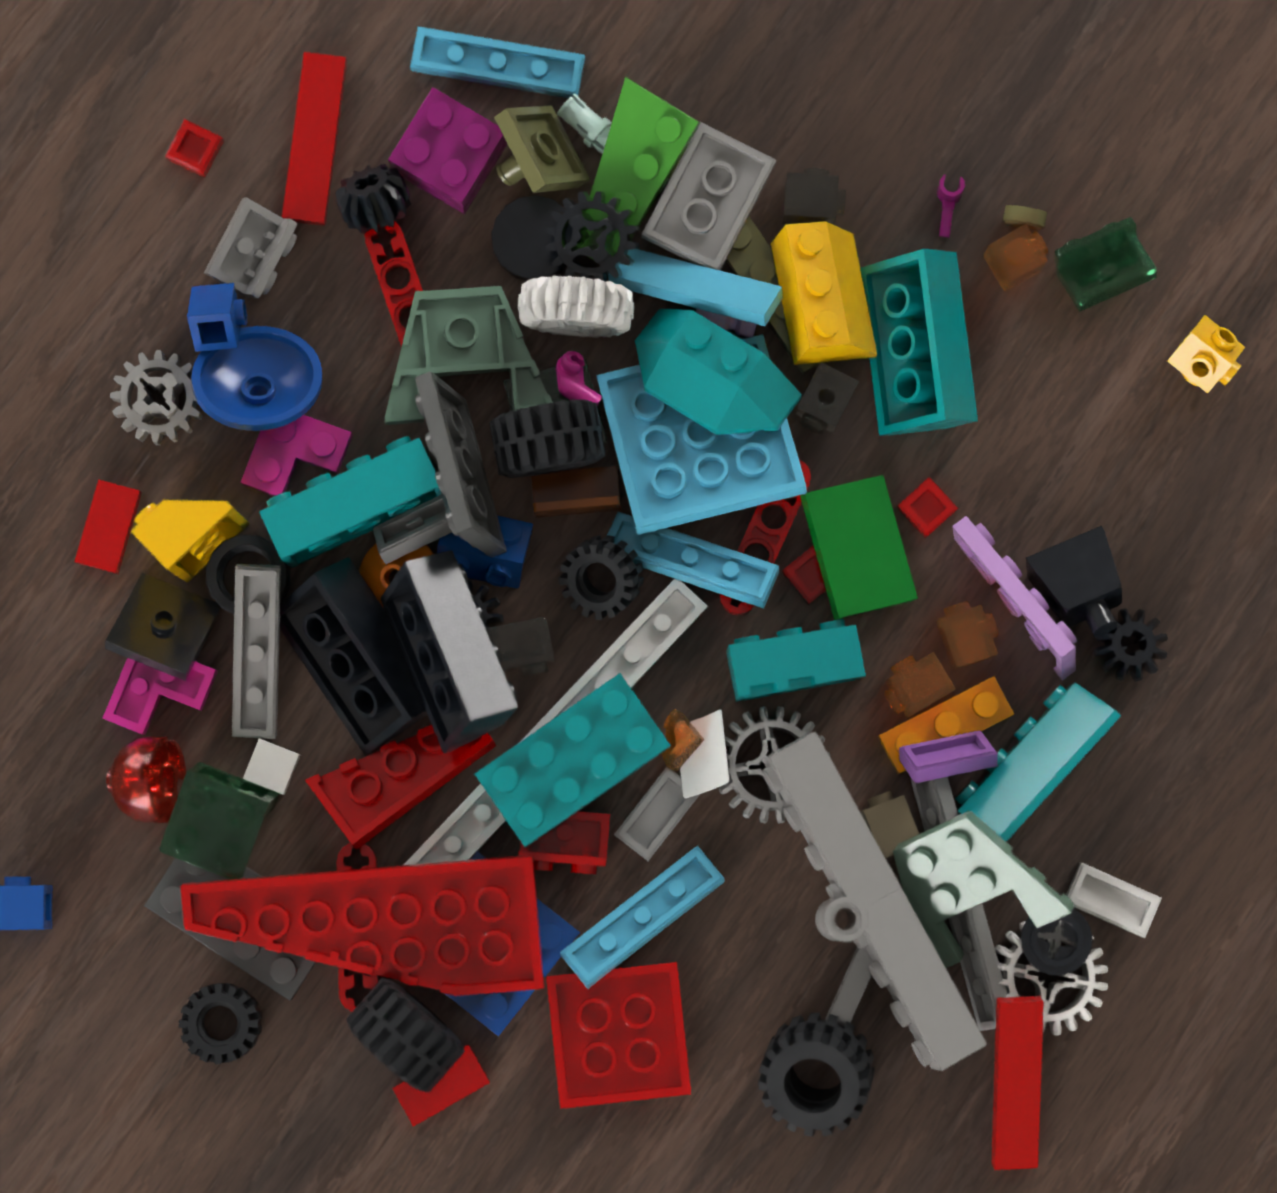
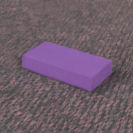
(947, 756)

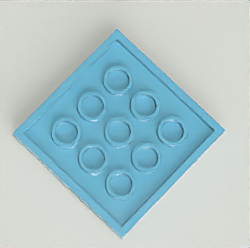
(683, 470)

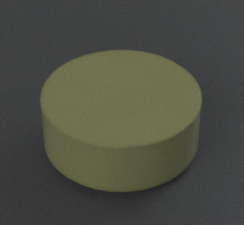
(1019, 215)

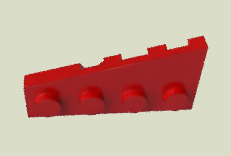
(382, 787)

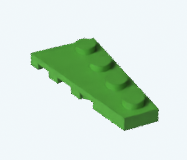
(639, 154)

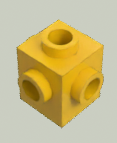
(1207, 355)

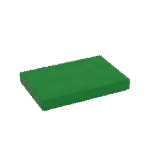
(858, 547)

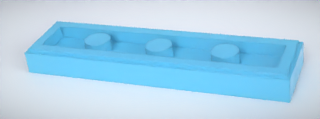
(497, 62)
(700, 287)
(698, 562)
(642, 917)

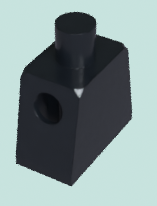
(1079, 580)

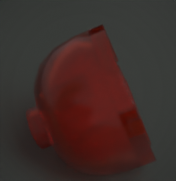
(146, 778)

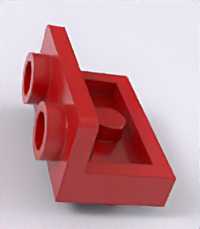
(576, 841)

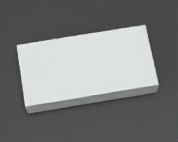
(1113, 900)

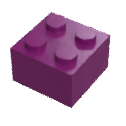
(448, 150)

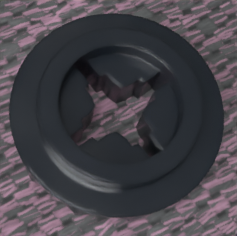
(1065, 958)

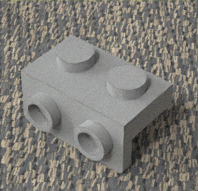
(252, 249)

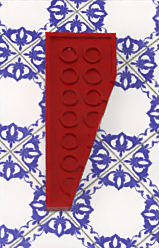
(426, 924)

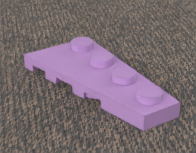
(1043, 631)

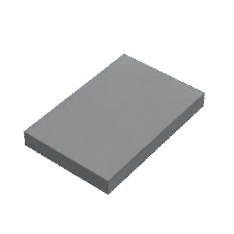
(708, 198)

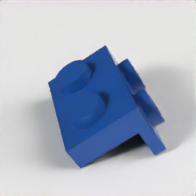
(501, 569)

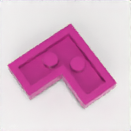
(281, 448)
(141, 690)

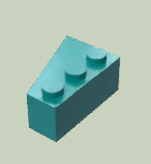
(795, 660)

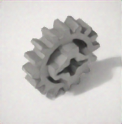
(145, 408)

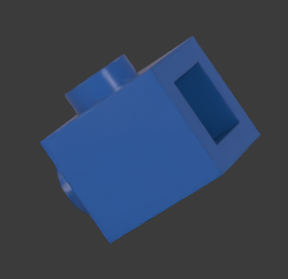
(215, 317)
(25, 905)

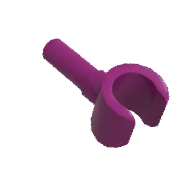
(948, 201)

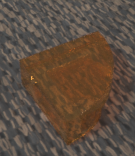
(682, 738)

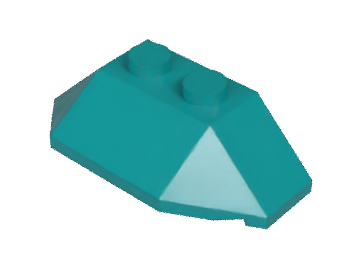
(712, 374)

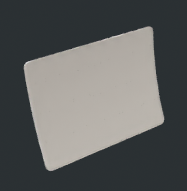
(708, 764)

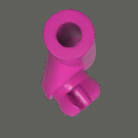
(571, 378)

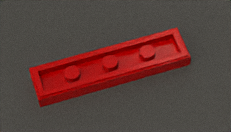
(314, 138)
(1017, 1082)

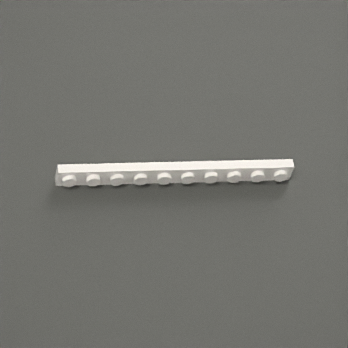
(630, 655)

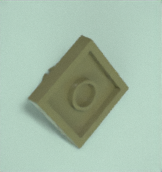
(539, 150)

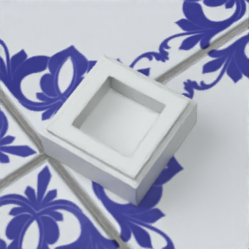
(271, 766)

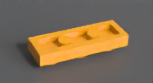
(964, 713)

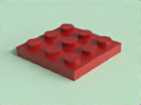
(619, 1036)

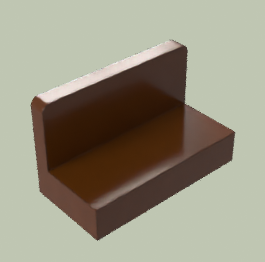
(576, 492)

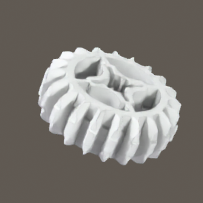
(575, 306)
(1085, 983)

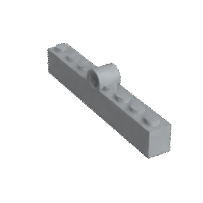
(874, 902)

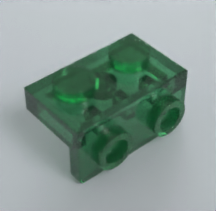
(1103, 264)

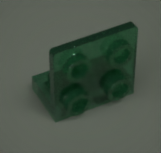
(217, 820)

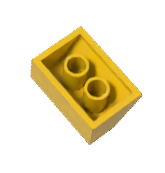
(822, 293)
(187, 532)

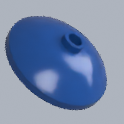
(260, 383)

